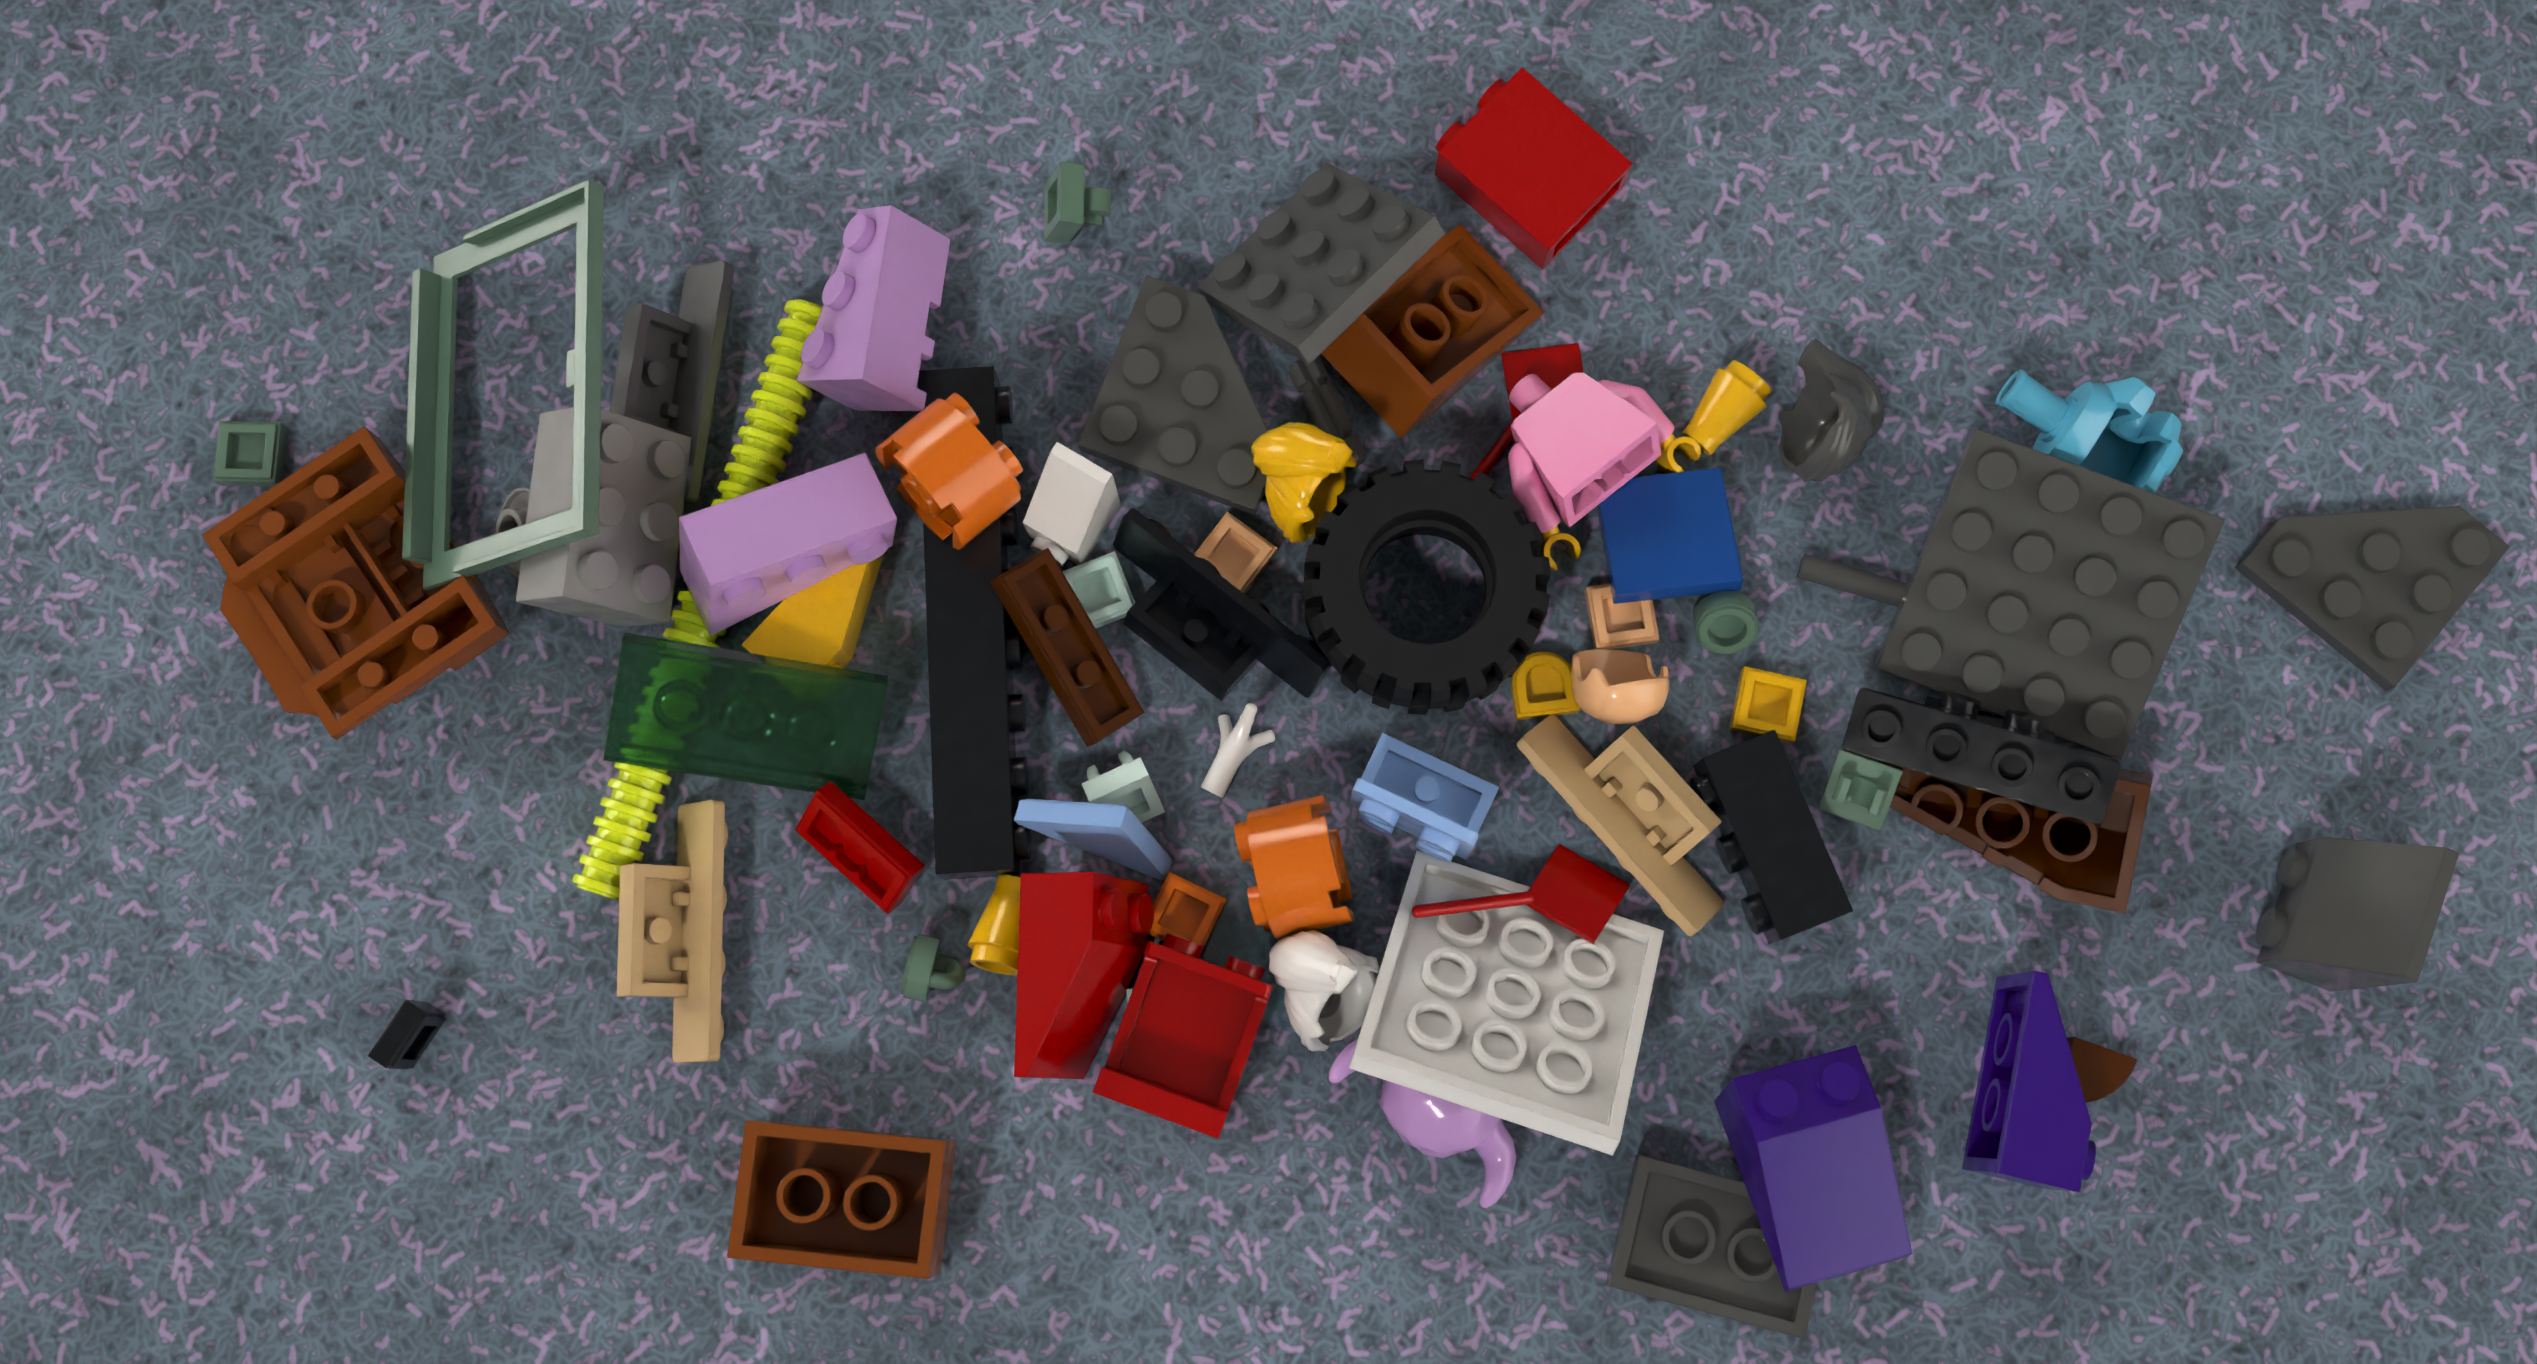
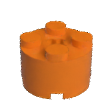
(952, 470)
(1295, 867)

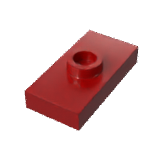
(859, 847)

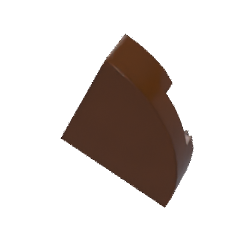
(2099, 1068)

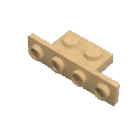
(1637, 812)
(675, 931)

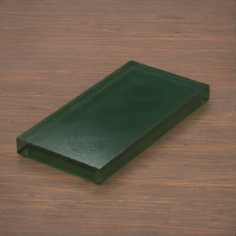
(744, 716)

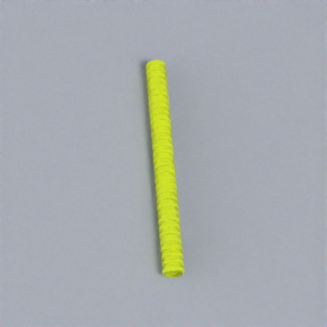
(755, 467)

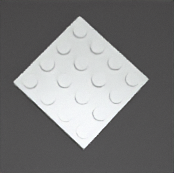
(1510, 1008)

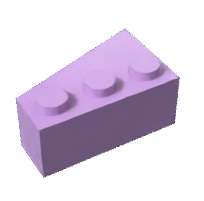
(877, 313)
(783, 540)

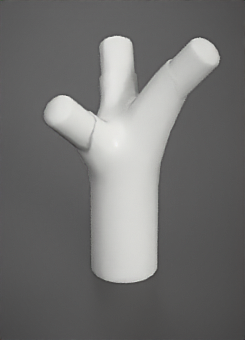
(1233, 749)

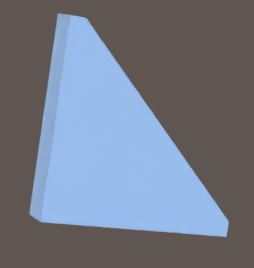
(1098, 829)

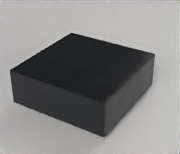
(407, 1035)

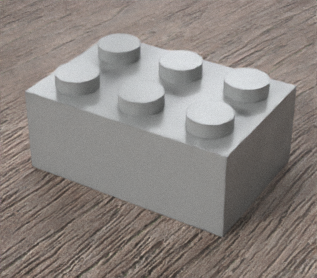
(631, 565)

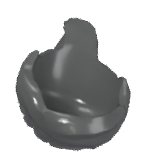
(1830, 417)

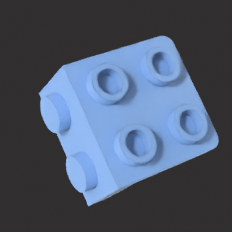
(1423, 798)

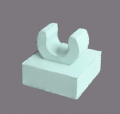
(1125, 786)

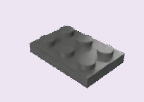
(1701, 1248)

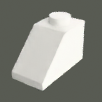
(1070, 506)

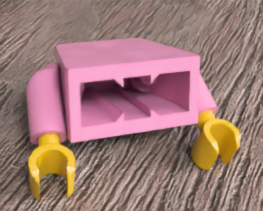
(1582, 447)

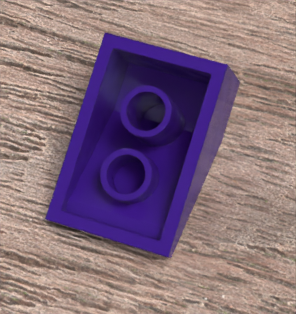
(2028, 1099)
(1817, 1166)

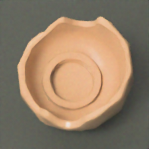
(1618, 685)

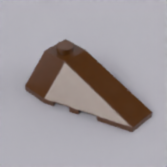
(2053, 850)

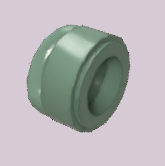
(1725, 622)
(921, 968)

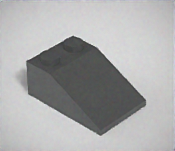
(2355, 912)

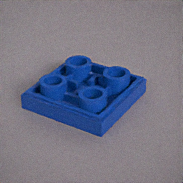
(1669, 537)

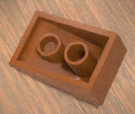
(1432, 331)

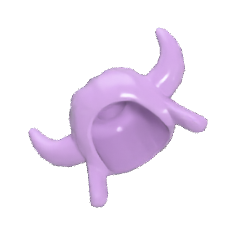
(1443, 1128)

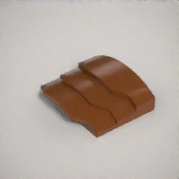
(331, 601)

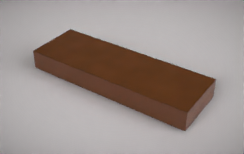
(1067, 647)

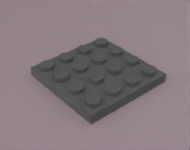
(2048, 591)

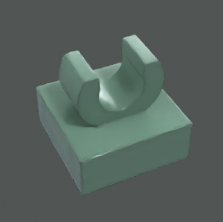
(1072, 204)
(1860, 788)

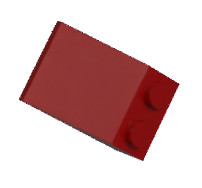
(1074, 965)

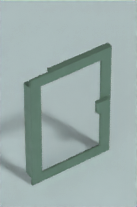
(433, 382)

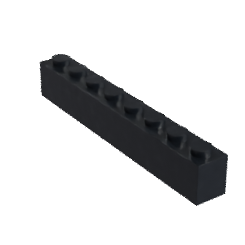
(972, 669)

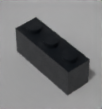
(1770, 838)

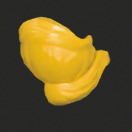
(1303, 475)

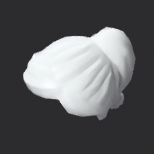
(1323, 986)

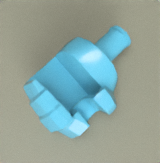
(2100, 427)

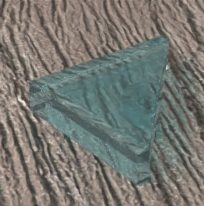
(1242, 939)

